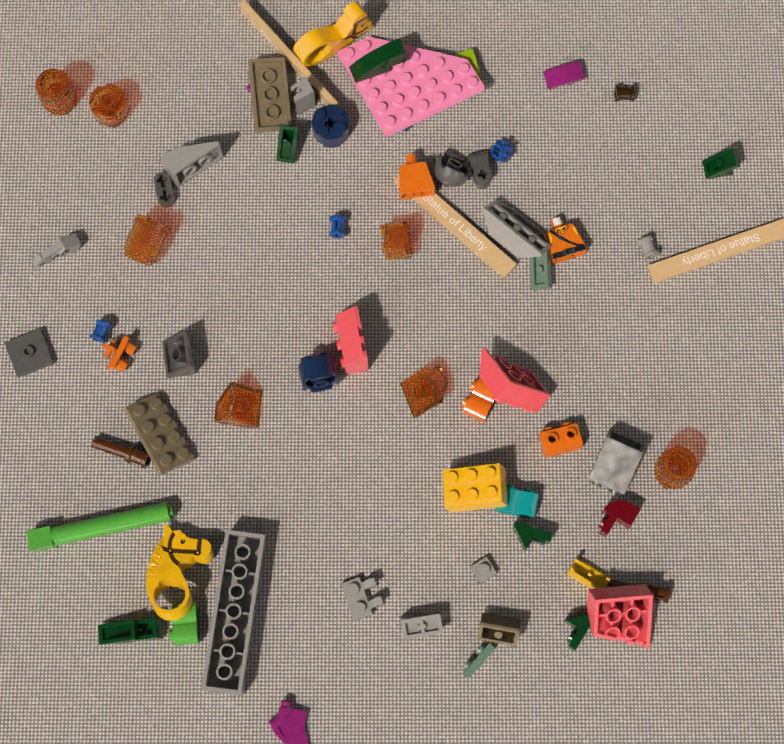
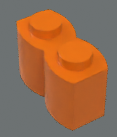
(479, 402)

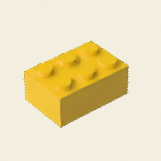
(475, 488)

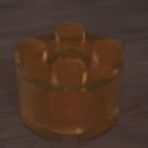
(109, 105)
(397, 240)

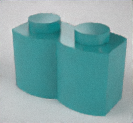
(520, 502)

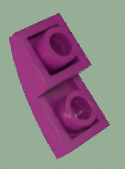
(564, 74)

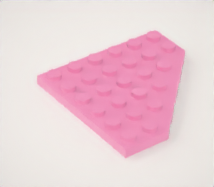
(412, 88)

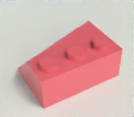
(351, 341)
(512, 383)
(621, 613)

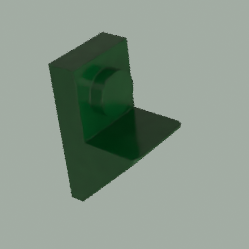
(287, 143)
(721, 164)
(526, 532)
(581, 624)

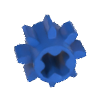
(502, 150)

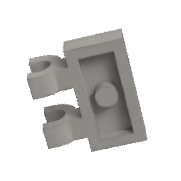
(357, 599)

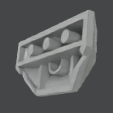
(515, 231)

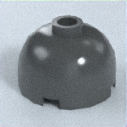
(451, 170)

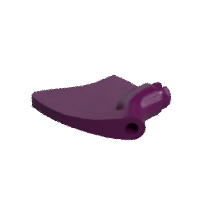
(289, 724)

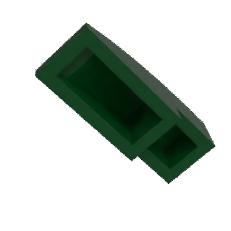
(378, 61)
(130, 631)

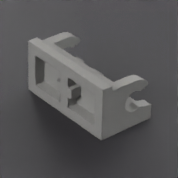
(305, 99)
(421, 625)

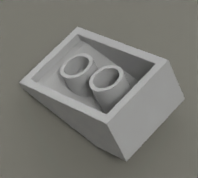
(189, 161)

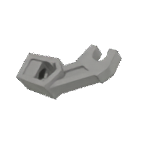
(62, 247)

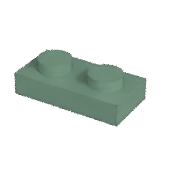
(541, 272)
(483, 653)

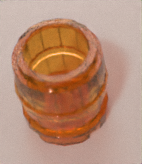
(56, 92)
(145, 240)
(683, 460)

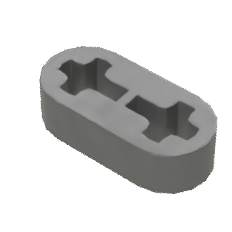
(160, 191)

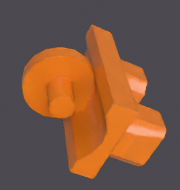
(123, 346)

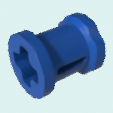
(337, 226)
(100, 331)

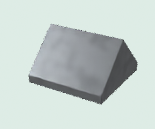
(179, 355)

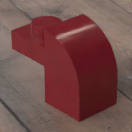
(618, 511)

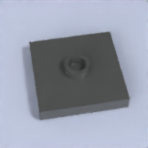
(29, 353)

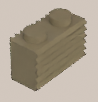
(499, 629)

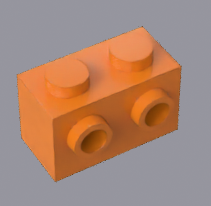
(560, 440)

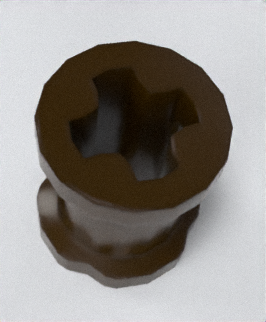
(624, 93)

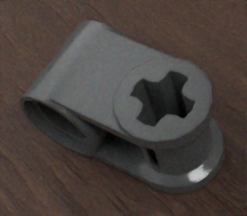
(480, 167)

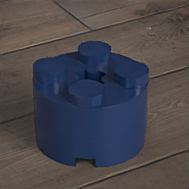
(330, 116)
(318, 372)

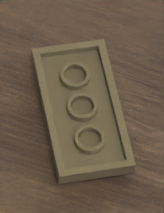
(269, 94)
(159, 434)

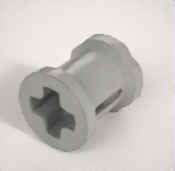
(648, 247)

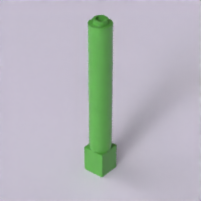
(51, 537)

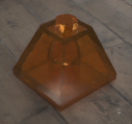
(425, 390)
(239, 406)

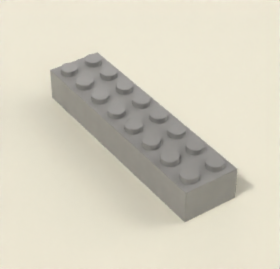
(234, 613)

